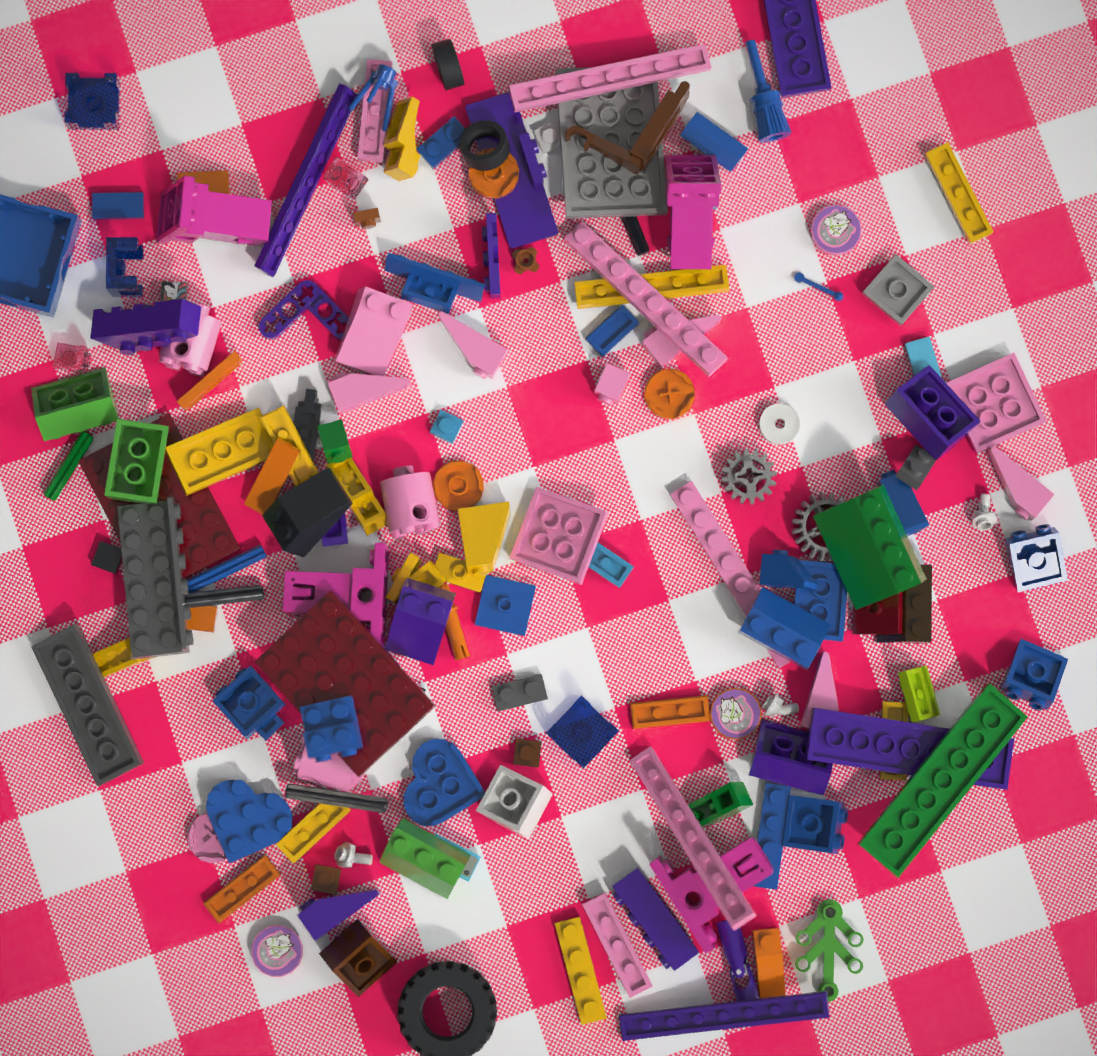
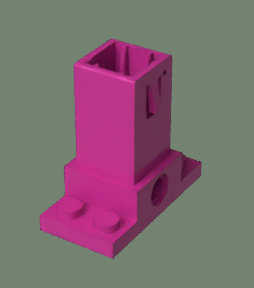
(691, 193)
(193, 213)
(347, 588)
(689, 880)

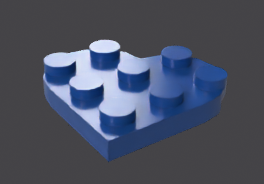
(441, 784)
(246, 820)

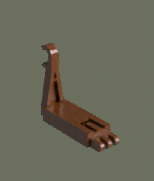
(650, 138)

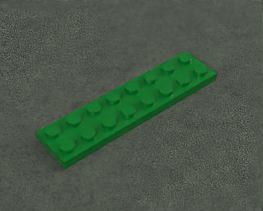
(942, 780)

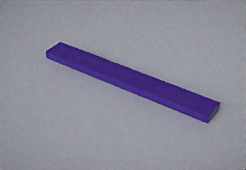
(305, 181)
(724, 1015)

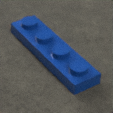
(772, 829)

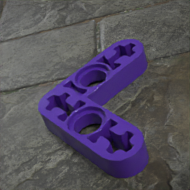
(311, 304)

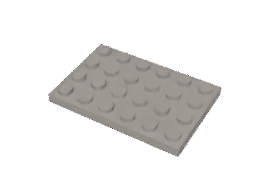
(595, 183)

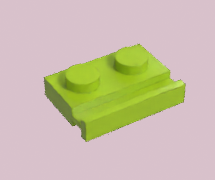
(919, 694)

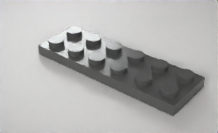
(87, 705)

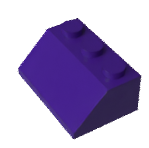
(932, 412)
(781, 759)

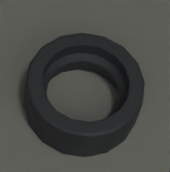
(448, 64)
(479, 130)

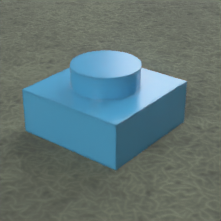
(446, 426)

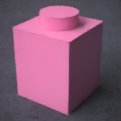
(611, 384)

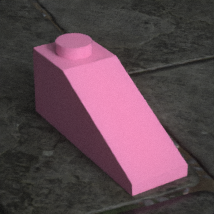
(477, 349)
(663, 350)
(360, 389)
(1021, 488)
(822, 691)

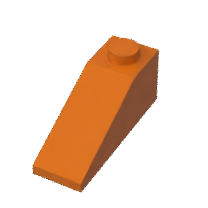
(768, 962)

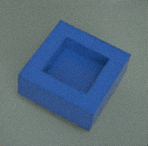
(270, 727)

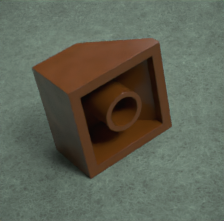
(357, 957)

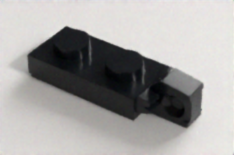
(306, 420)

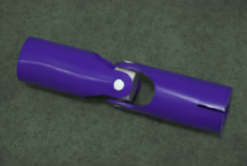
(736, 955)

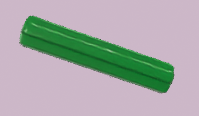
(68, 466)

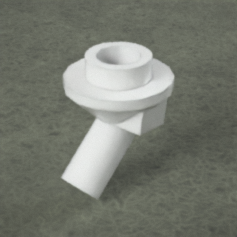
(982, 515)
(774, 706)
(346, 856)

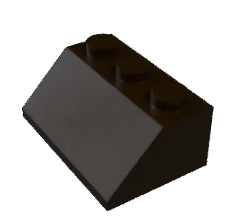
(916, 614)

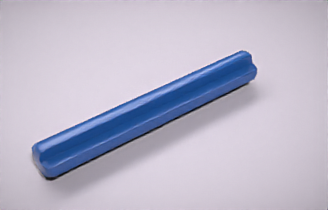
(226, 568)

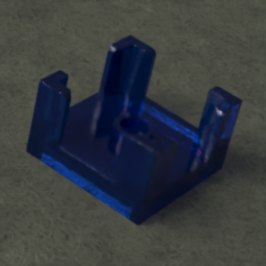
(93, 102)
(117, 251)
(582, 732)

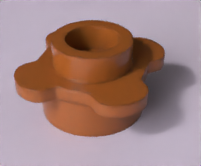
(529, 254)

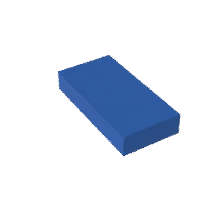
(118, 206)
(612, 331)

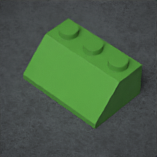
(74, 404)
(136, 461)
(424, 858)

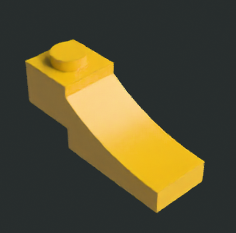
(400, 139)
(365, 505)
(116, 658)

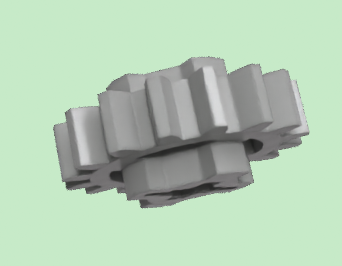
(747, 465)

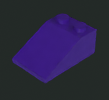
(419, 621)
(329, 912)

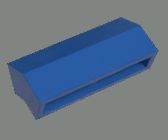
(714, 141)

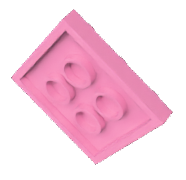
(1000, 400)
(559, 535)

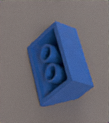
(784, 628)

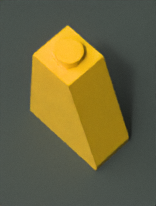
(483, 535)

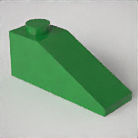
(721, 804)

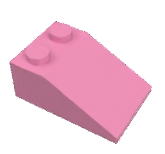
(373, 331)

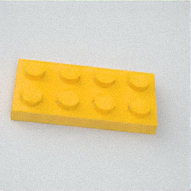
(220, 451)

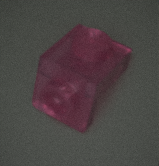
(345, 178)
(71, 358)

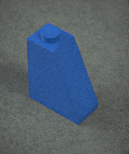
(905, 503)

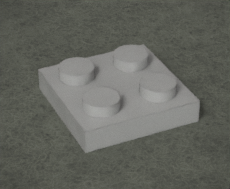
(898, 290)

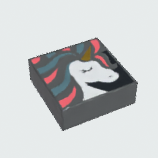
(173, 290)

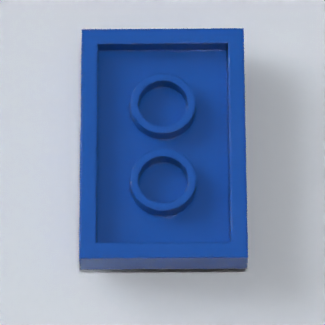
(826, 601)

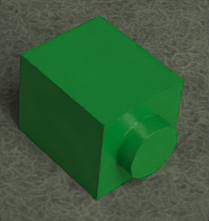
(335, 441)

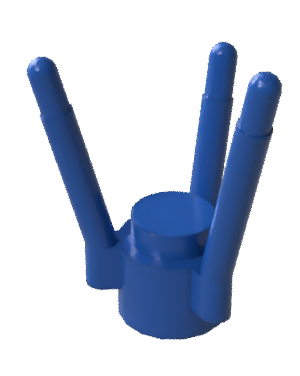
(381, 79)

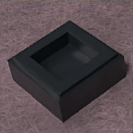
(107, 557)

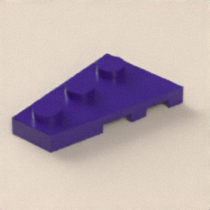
(490, 257)

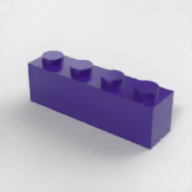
(655, 919)

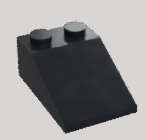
(307, 512)

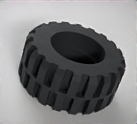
(447, 975)

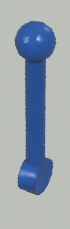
(799, 278)

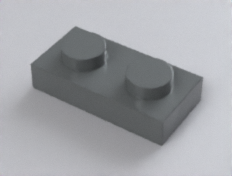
(916, 467)
(520, 692)

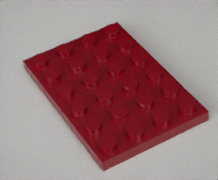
(202, 522)
(336, 657)

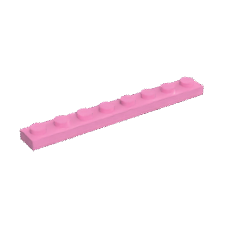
(609, 78)
(645, 299)
(719, 551)
(693, 838)

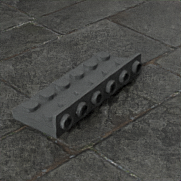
(155, 579)

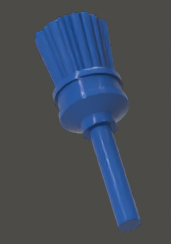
(766, 103)

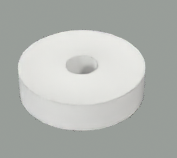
(771, 432)

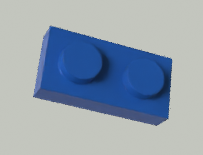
(441, 143)

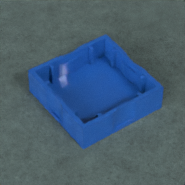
(34, 254)

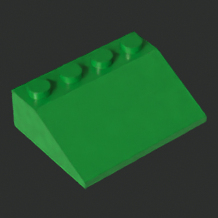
(870, 547)

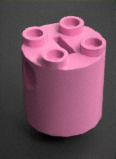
(199, 348)
(409, 502)
(329, 773)

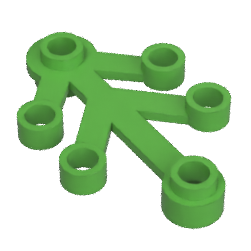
(829, 945)

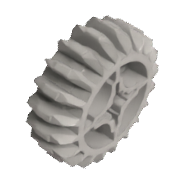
(807, 536)

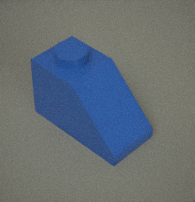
(784, 571)

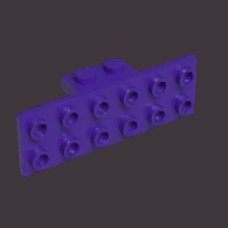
(526, 209)

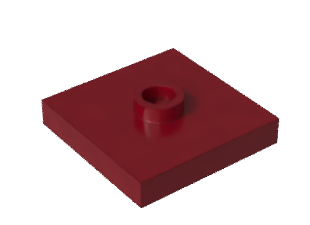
(879, 617)

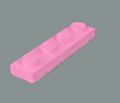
(371, 132)
(617, 945)

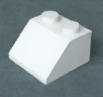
(514, 801)

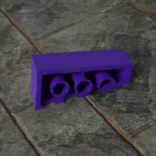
(146, 325)

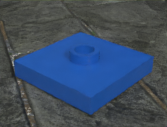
(505, 605)

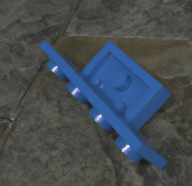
(431, 285)

